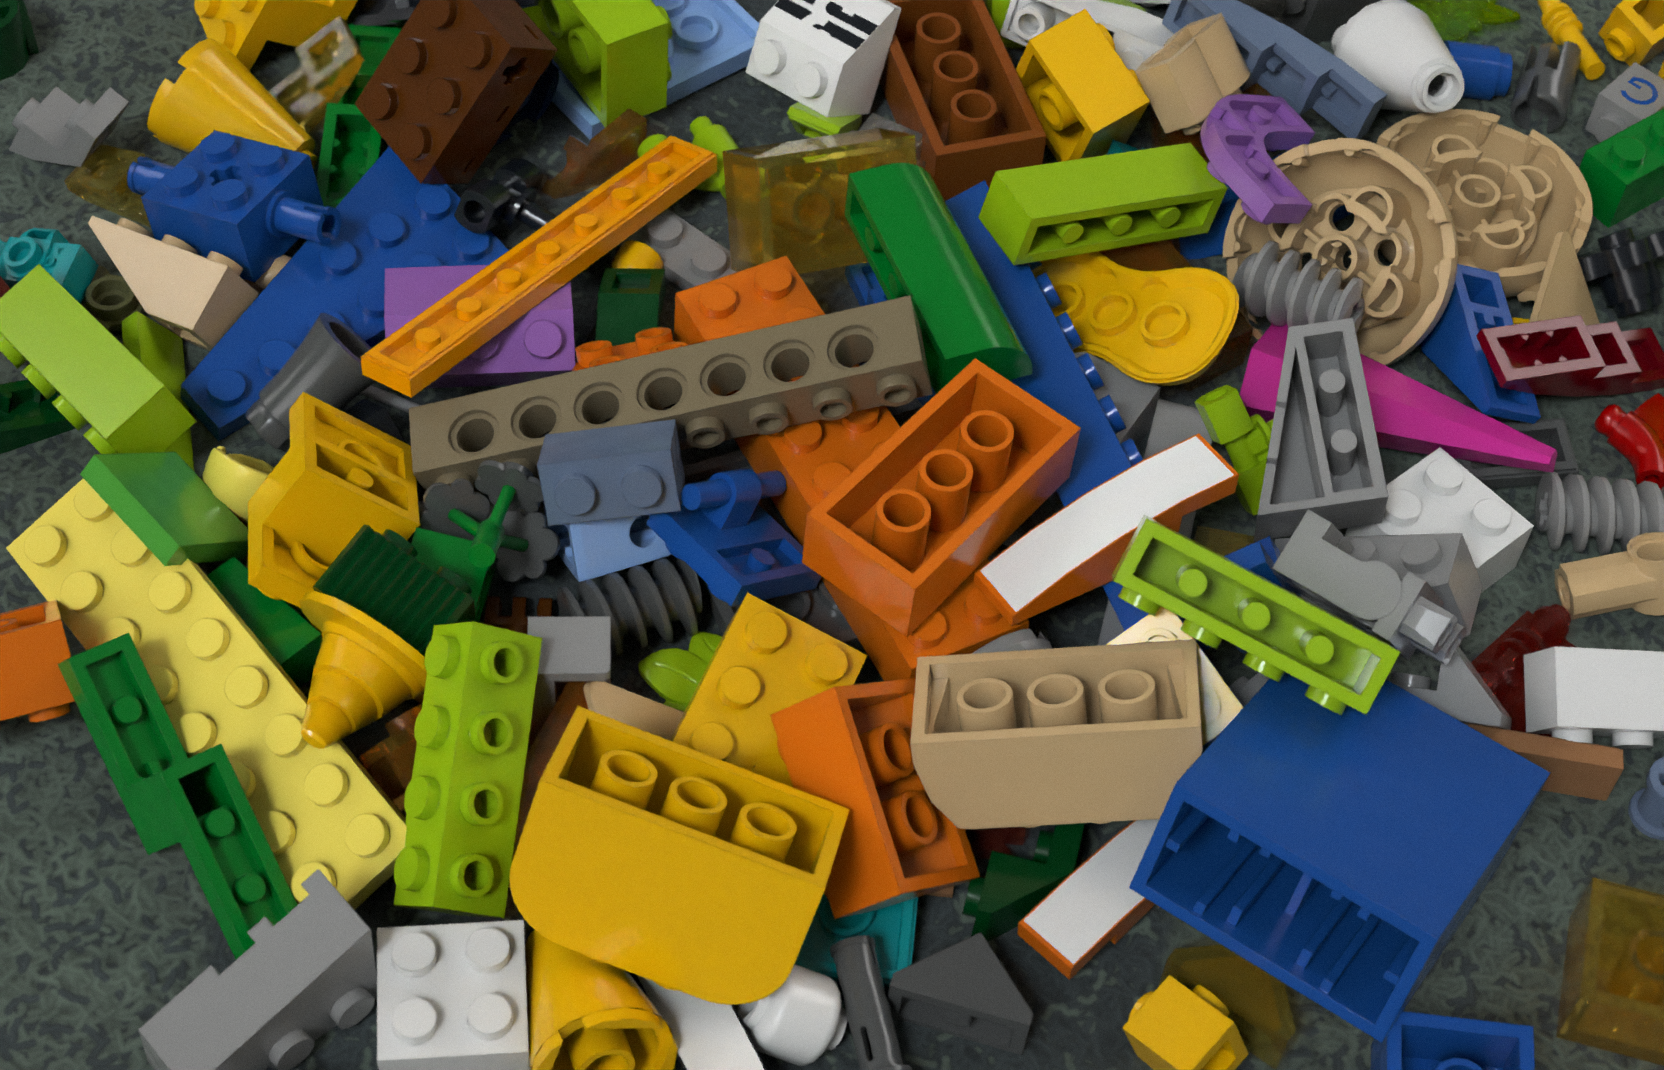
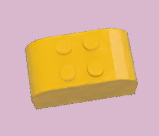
(672, 862)

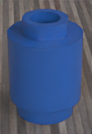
(1483, 68)

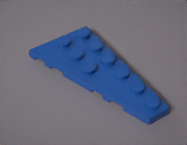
(385, 224)

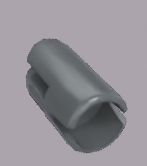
(1545, 84)

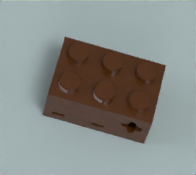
(454, 84)

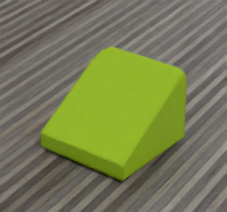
(816, 125)

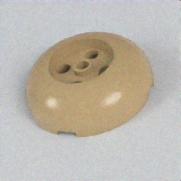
(1500, 188)
(1388, 202)

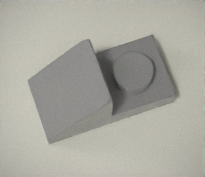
(1459, 693)

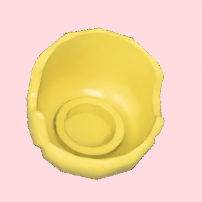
(234, 479)

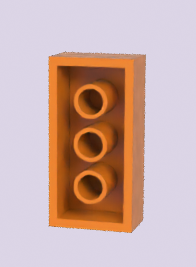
(939, 496)

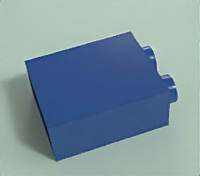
(1338, 842)

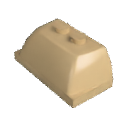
(1056, 732)

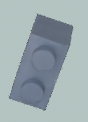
(611, 472)

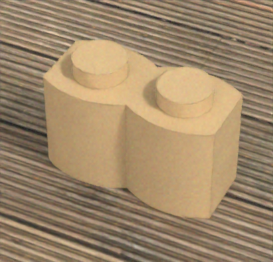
(1193, 74)

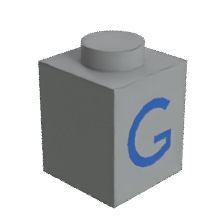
(1626, 101)

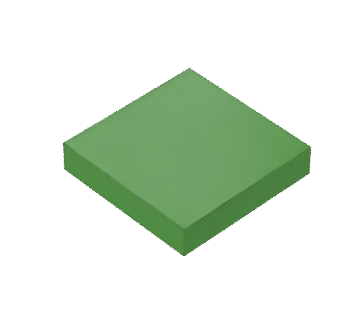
(167, 507)

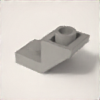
(65, 130)

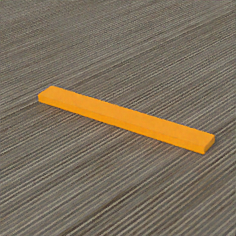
(536, 267)

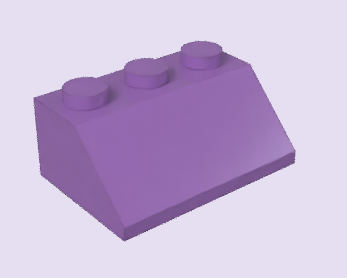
(527, 350)

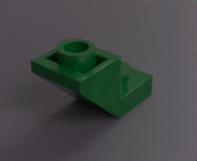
(629, 303)
(1018, 884)

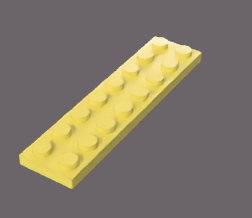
(217, 690)

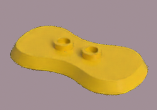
(1145, 323)

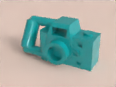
(48, 247)

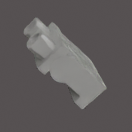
(1368, 592)

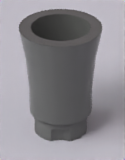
(322, 366)

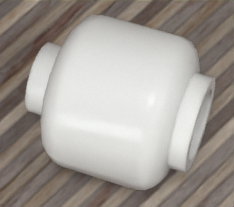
(797, 1018)

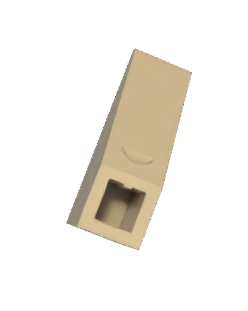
(175, 285)

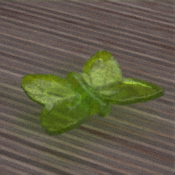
(1457, 18)

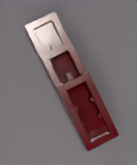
(1573, 357)

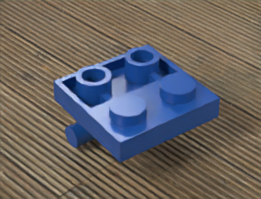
(734, 539)

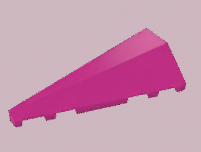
(1404, 412)

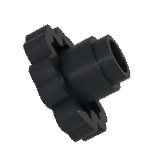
(1627, 269)

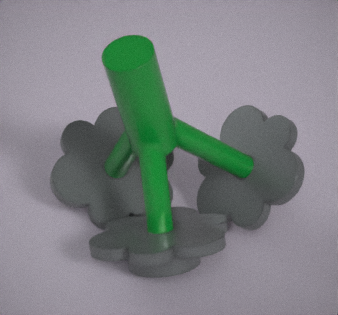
(508, 534)

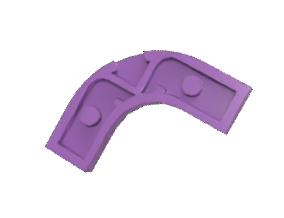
(1236, 146)

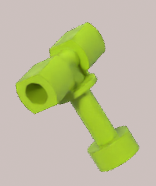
(1243, 437)

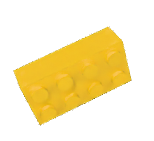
(757, 670)

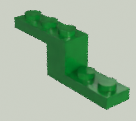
(176, 795)

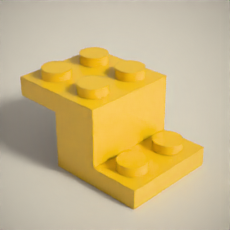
(248, 24)
(322, 495)

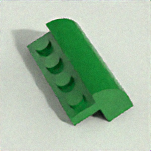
(924, 254)

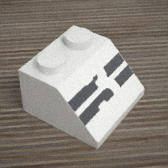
(825, 52)

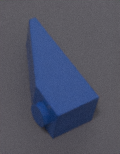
(1454, 348)

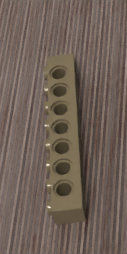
(697, 378)

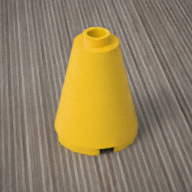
(222, 97)
(590, 1014)

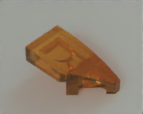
(601, 159)

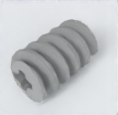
(1295, 295)
(1596, 510)

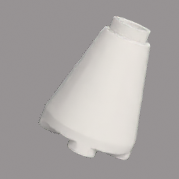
(1402, 56)

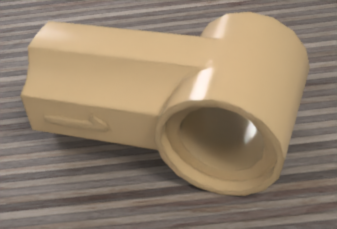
(1615, 580)

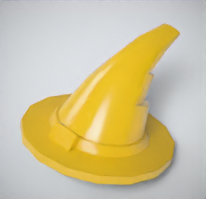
(357, 673)

